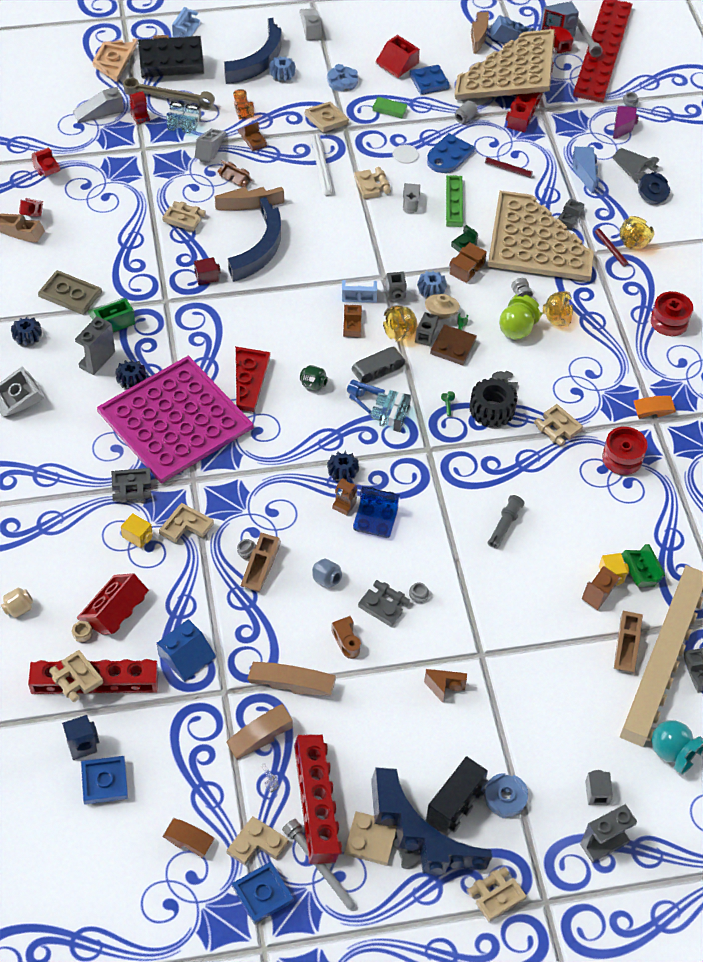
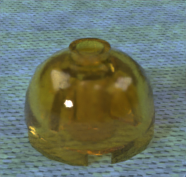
(635, 233)
(558, 309)
(399, 322)

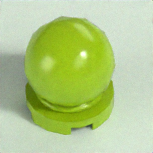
(519, 317)

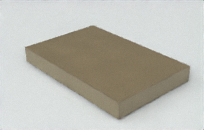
(70, 292)

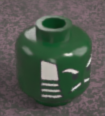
(313, 377)

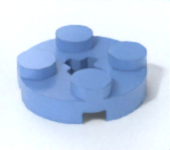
(349, 76)
(506, 807)

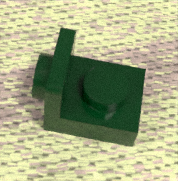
(468, 236)

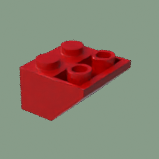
(398, 56)

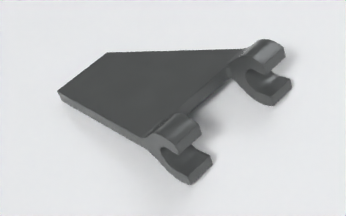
(634, 162)

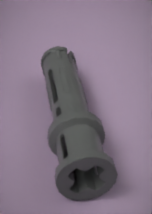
(509, 515)

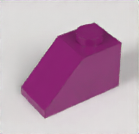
(624, 121)

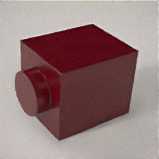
(206, 271)

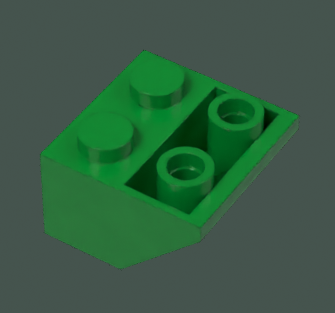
(117, 312)

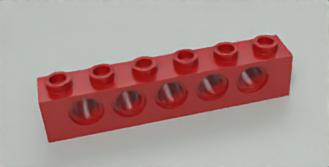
(523, 110)
(123, 683)
(319, 850)

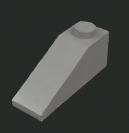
(311, 23)
(102, 104)
(209, 144)

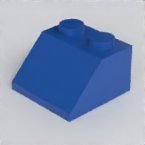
(185, 650)

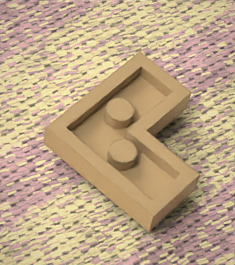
(185, 519)
(256, 836)

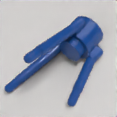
(358, 389)

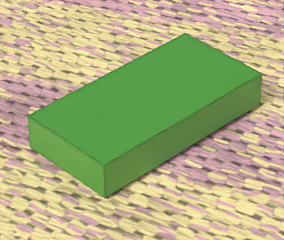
(389, 107)

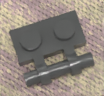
(131, 479)
(380, 607)

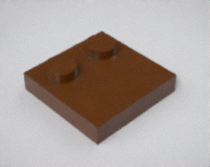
(453, 344)

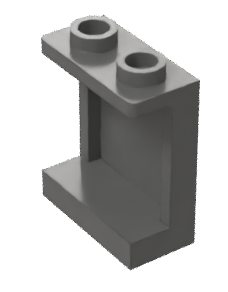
(97, 344)
(607, 833)

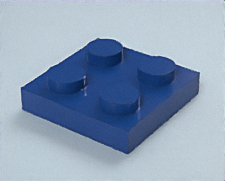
(429, 79)
(104, 780)
(262, 892)

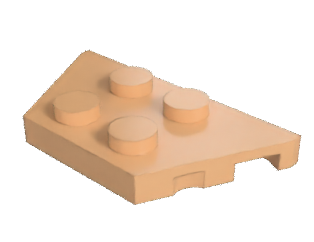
(113, 57)

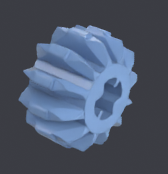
(282, 68)
(431, 283)

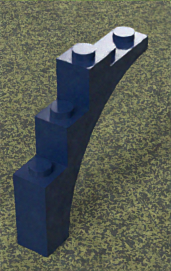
(415, 833)

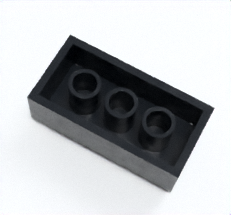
(171, 56)

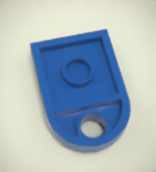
(450, 153)

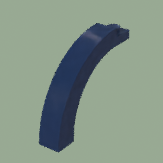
(258, 62)
(261, 254)

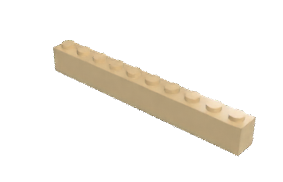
(663, 658)

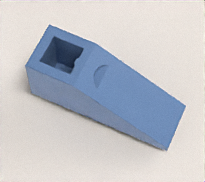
(505, 29)
(584, 166)

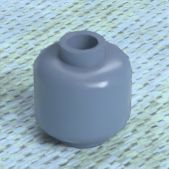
(326, 573)

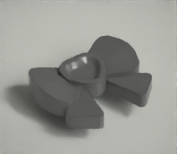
(504, 376)
(408, 858)

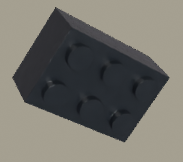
(457, 796)

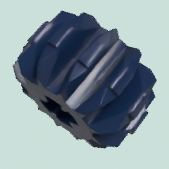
(26, 331)
(130, 373)
(343, 466)

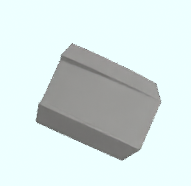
(18, 392)

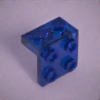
(376, 512)

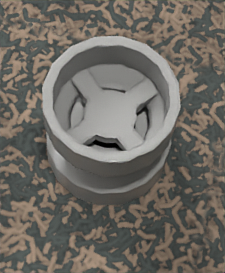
(521, 287)

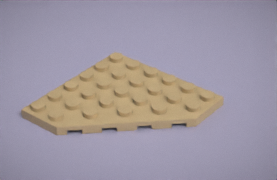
(518, 68)
(534, 241)

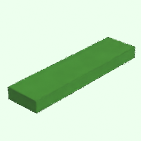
(454, 201)

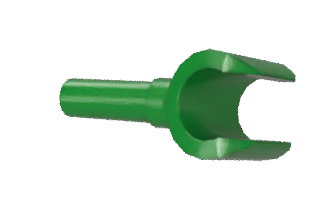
(462, 321)
(448, 398)

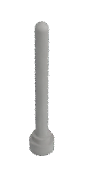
(594, 48)
(293, 830)

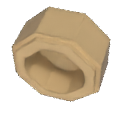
(82, 631)

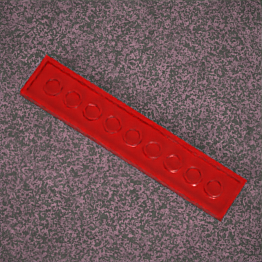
(608, 33)

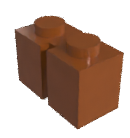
(467, 261)

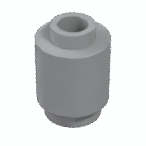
(466, 112)

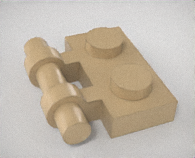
(367, 184)
(183, 215)
(562, 421)
(81, 671)
(500, 899)

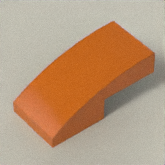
(654, 405)

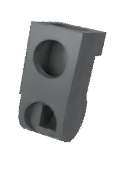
(426, 329)

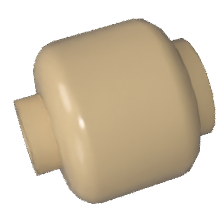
(17, 602)

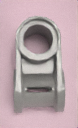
(411, 194)

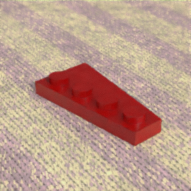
(250, 375)

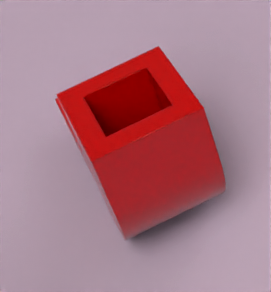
(563, 40)
(45, 162)

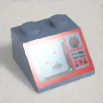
(560, 15)

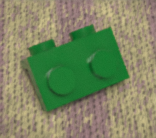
(643, 566)

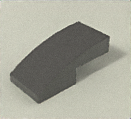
(571, 213)
(694, 664)

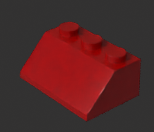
(114, 603)

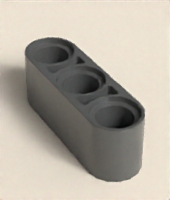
(378, 365)

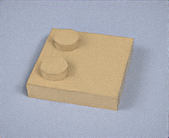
(326, 116)
(370, 840)

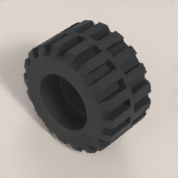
(496, 391)

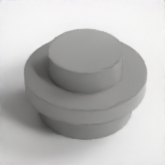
(630, 99)
(245, 547)
(418, 592)

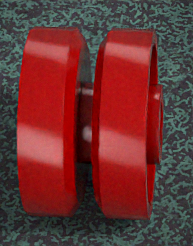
(671, 313)
(624, 450)

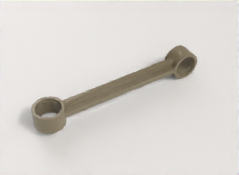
(168, 93)

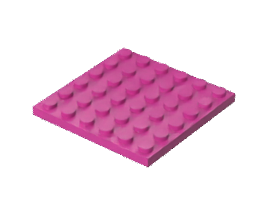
(175, 418)

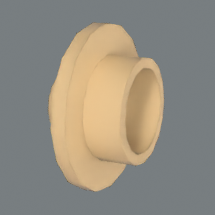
(442, 305)

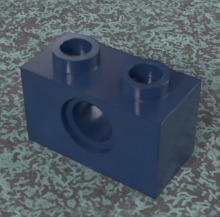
(81, 737)

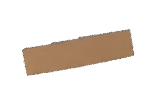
(246, 200)
(292, 677)

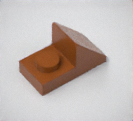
(252, 136)
(600, 588)
(439, 680)

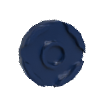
(653, 188)

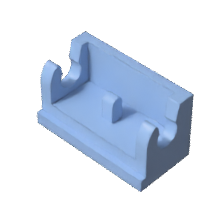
(185, 24)
(359, 293)

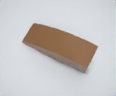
(479, 30)
(18, 227)
(261, 562)
(628, 641)
(260, 732)

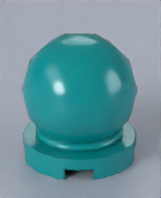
(675, 743)

